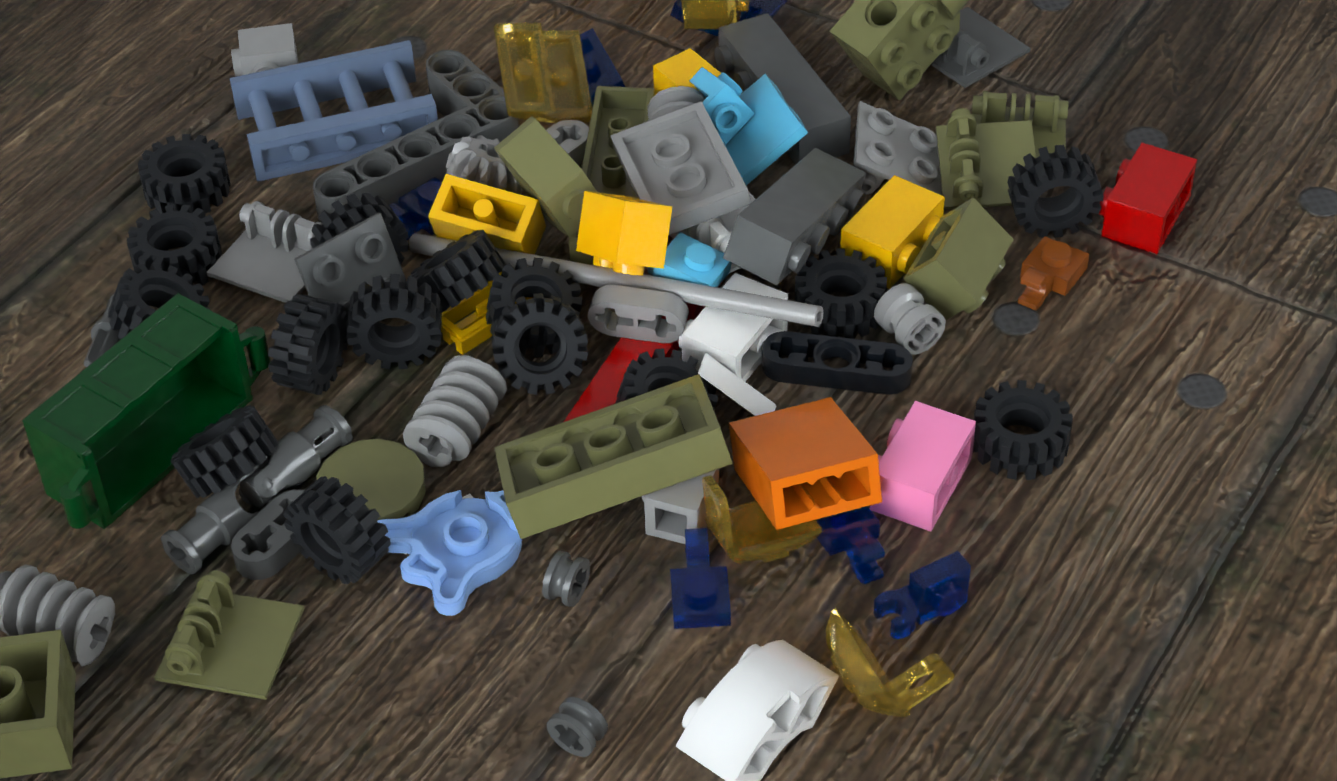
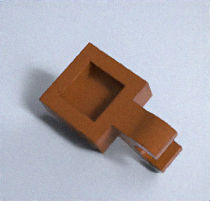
(1050, 268)

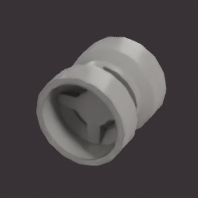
(904, 313)

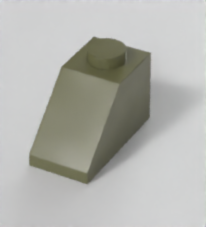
(546, 174)

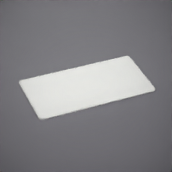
(734, 387)

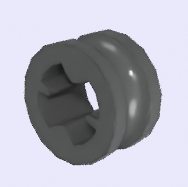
(566, 578)
(577, 726)

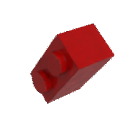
(1147, 197)

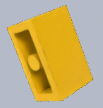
(506, 217)
(893, 226)
(623, 232)

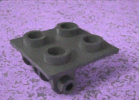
(978, 50)
(348, 260)

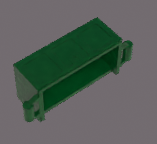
(132, 408)

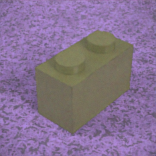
(960, 260)

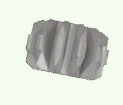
(480, 163)

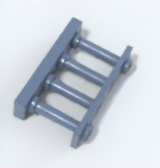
(333, 138)

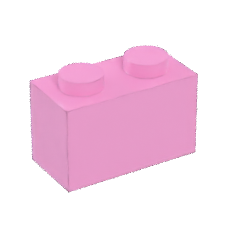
(923, 464)

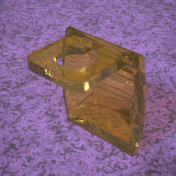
(748, 532)
(867, 678)

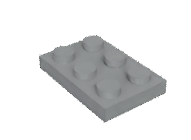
(683, 166)

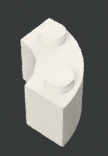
(756, 711)

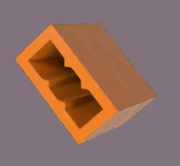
(805, 463)

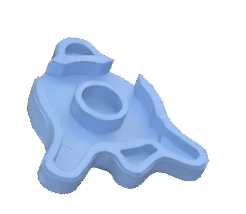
(455, 546)

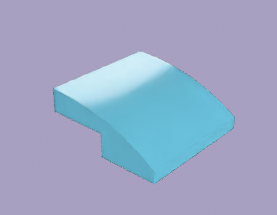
(768, 132)

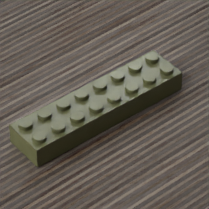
(612, 112)

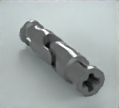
(288, 466)

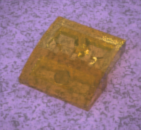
(543, 73)

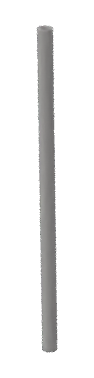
(690, 292)

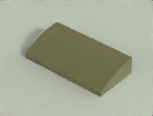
(611, 456)

